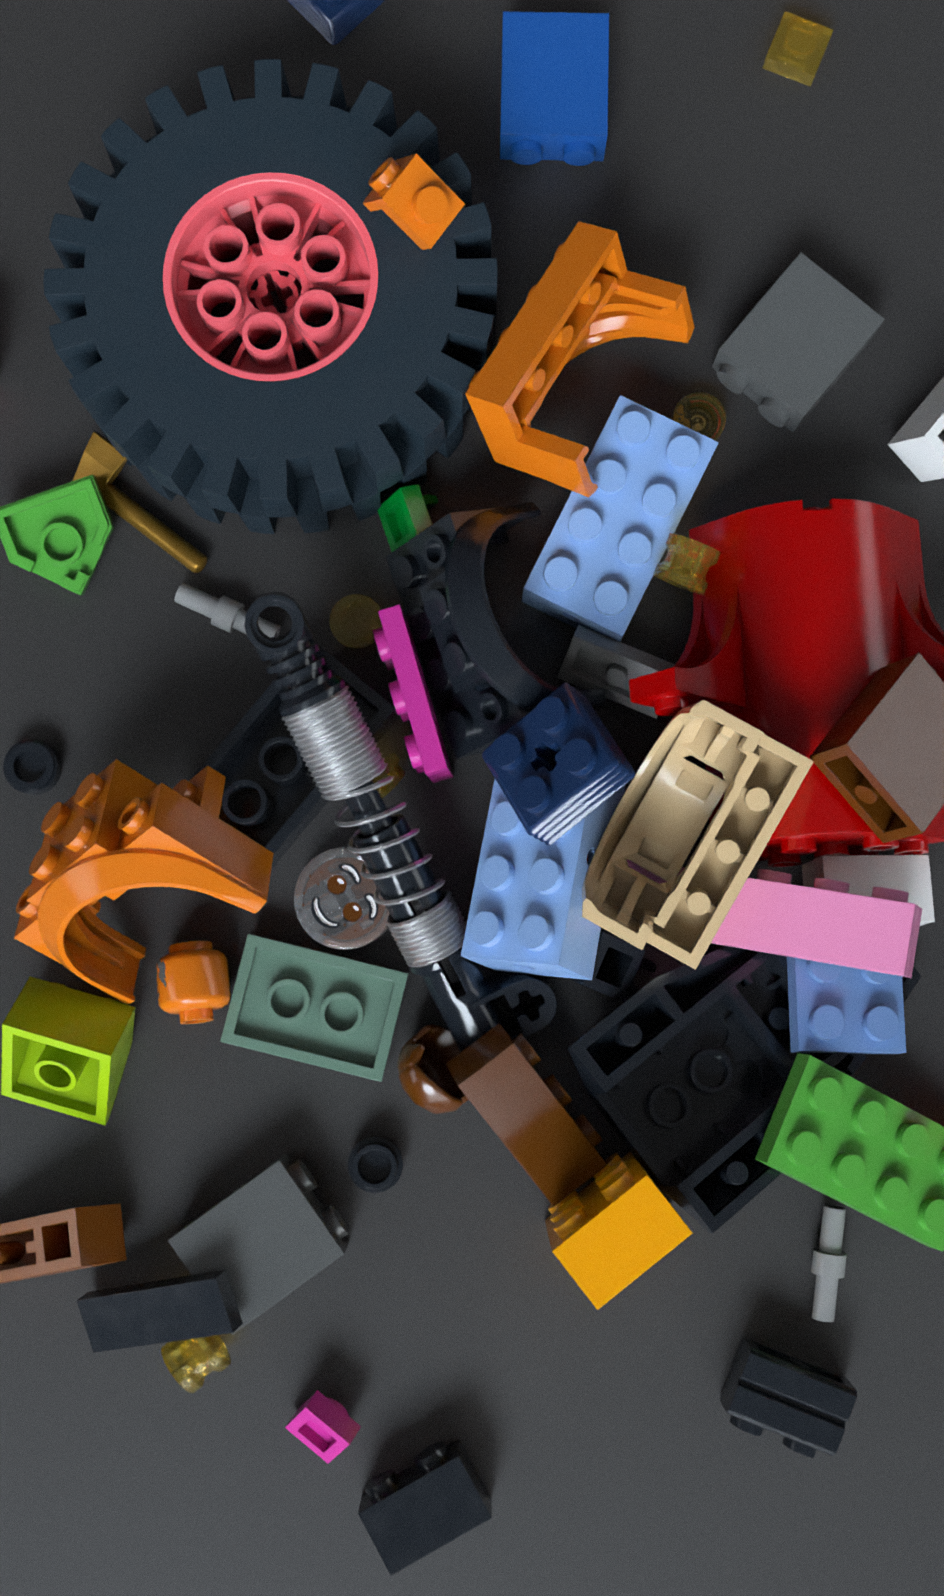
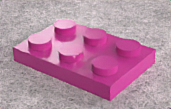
(412, 695)

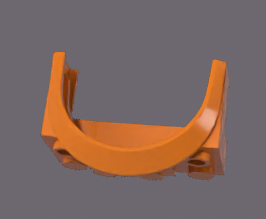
(574, 307)

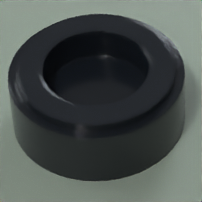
(32, 767)

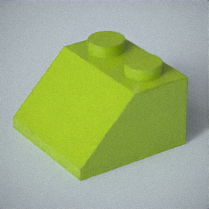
(65, 1049)

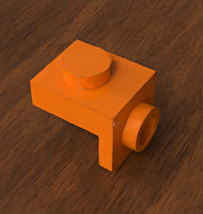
(413, 198)

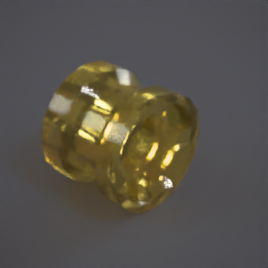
(686, 563)
(195, 1359)

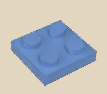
(844, 1009)

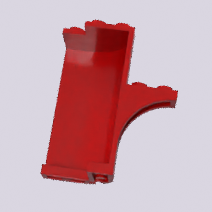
(793, 636)

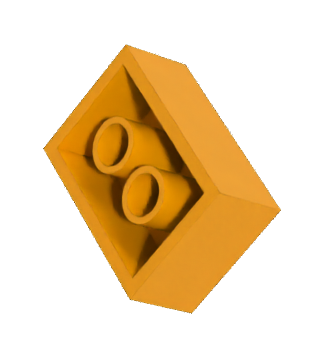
(614, 1229)

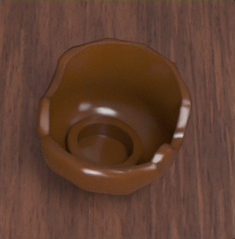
(425, 1071)

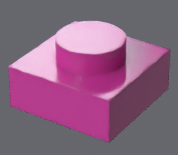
(323, 1426)

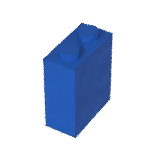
(554, 87)

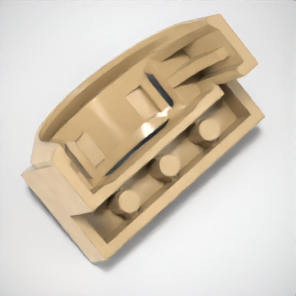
(663, 819)

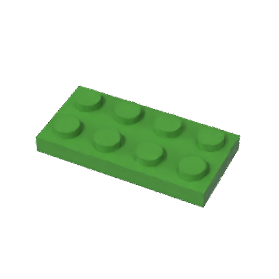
(859, 1149)

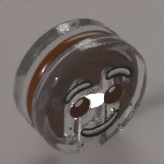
(338, 902)

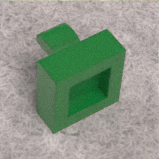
(405, 515)

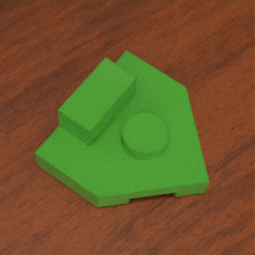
(58, 532)

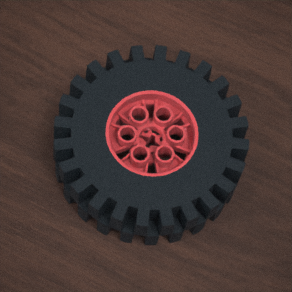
(282, 190)

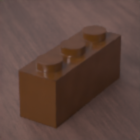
(528, 1112)

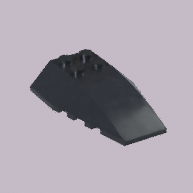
(697, 1073)

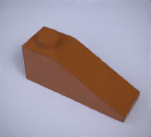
(61, 1242)

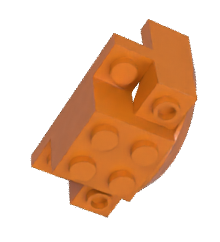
(127, 836)

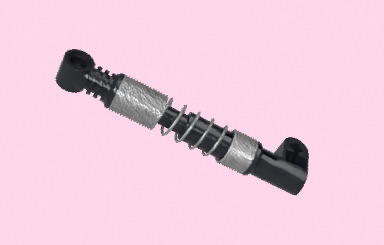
(343, 765)

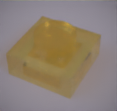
(797, 48)

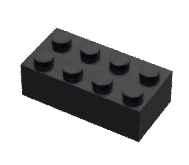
(266, 780)

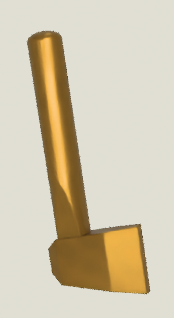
(106, 463)

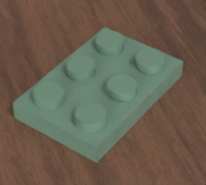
(314, 1007)

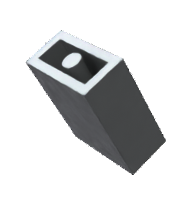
(796, 343)
(265, 1236)

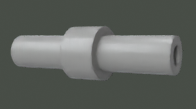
(224, 612)
(828, 1263)

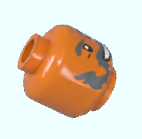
(193, 981)

